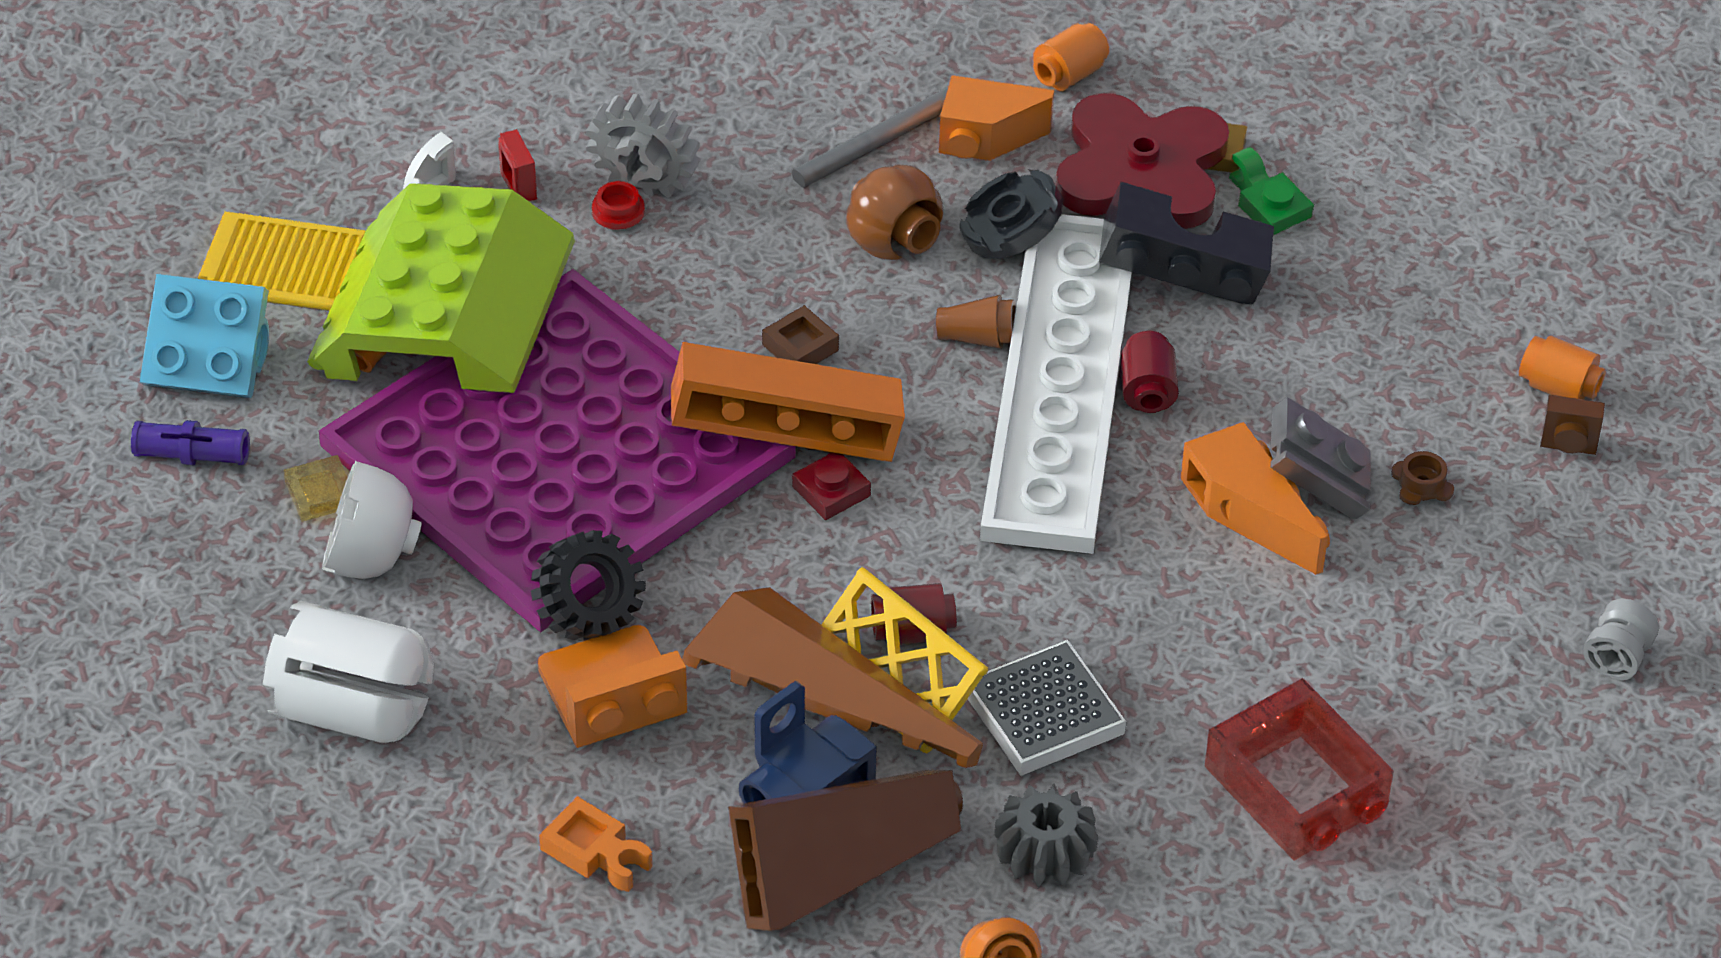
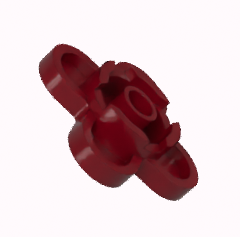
(1144, 151)

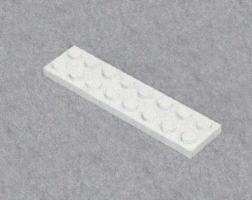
(1058, 394)

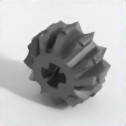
(1046, 835)

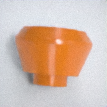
(1001, 939)

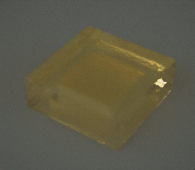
(316, 487)

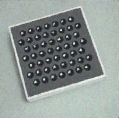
(1045, 708)

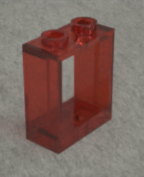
(1271, 725)

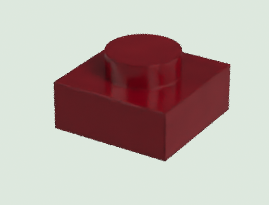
(831, 485)

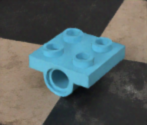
(205, 336)

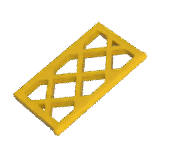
(938, 643)

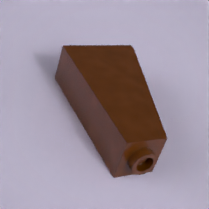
(828, 841)

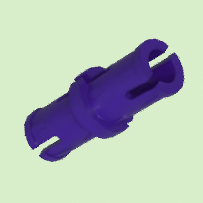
(190, 442)

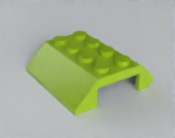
(448, 278)

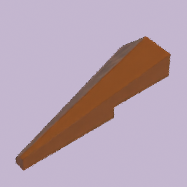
(777, 643)

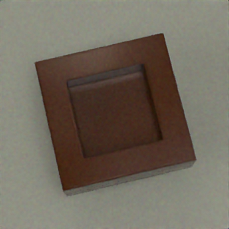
(800, 337)
(1572, 425)

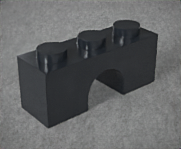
(1148, 241)

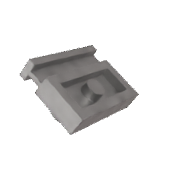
(1320, 458)

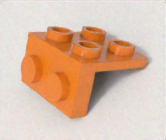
(614, 684)

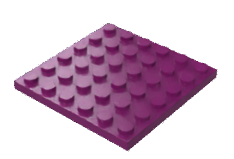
(563, 455)

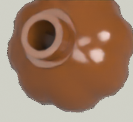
(896, 205)

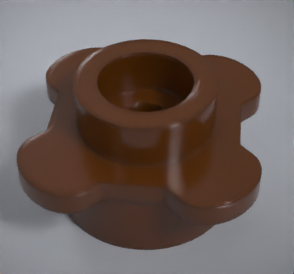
(1422, 478)

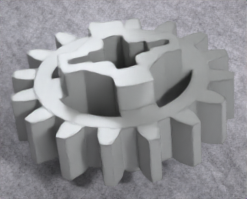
(643, 145)

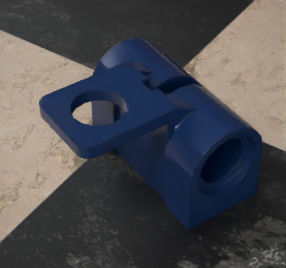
(802, 758)

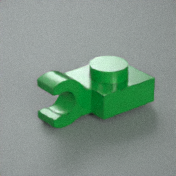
(1268, 198)

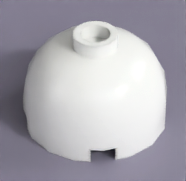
(371, 524)

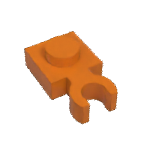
(593, 840)

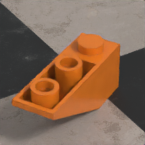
(1237, 488)

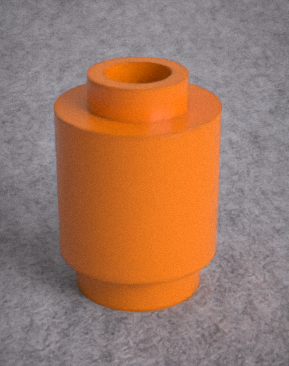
(1070, 56)
(1562, 368)

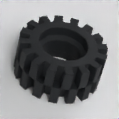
(617, 575)

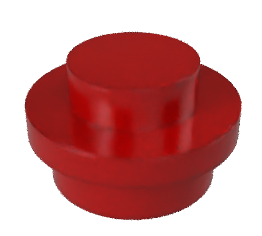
(618, 205)

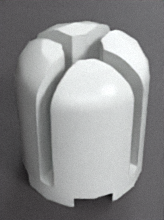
(341, 701)

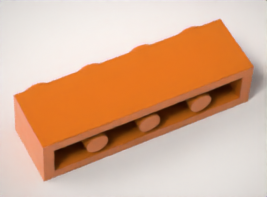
(787, 402)

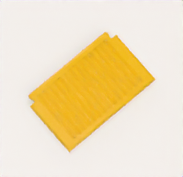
(290, 258)

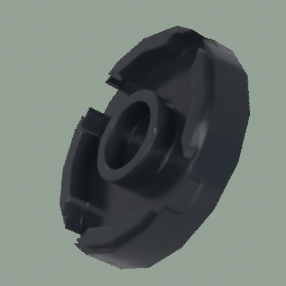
(1011, 214)

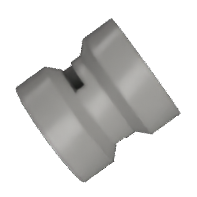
(1621, 639)

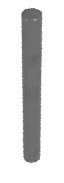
(869, 140)

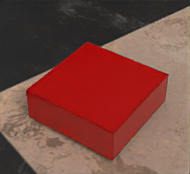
(517, 165)

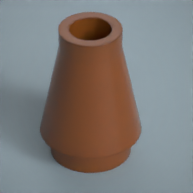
(978, 322)

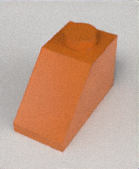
(992, 117)

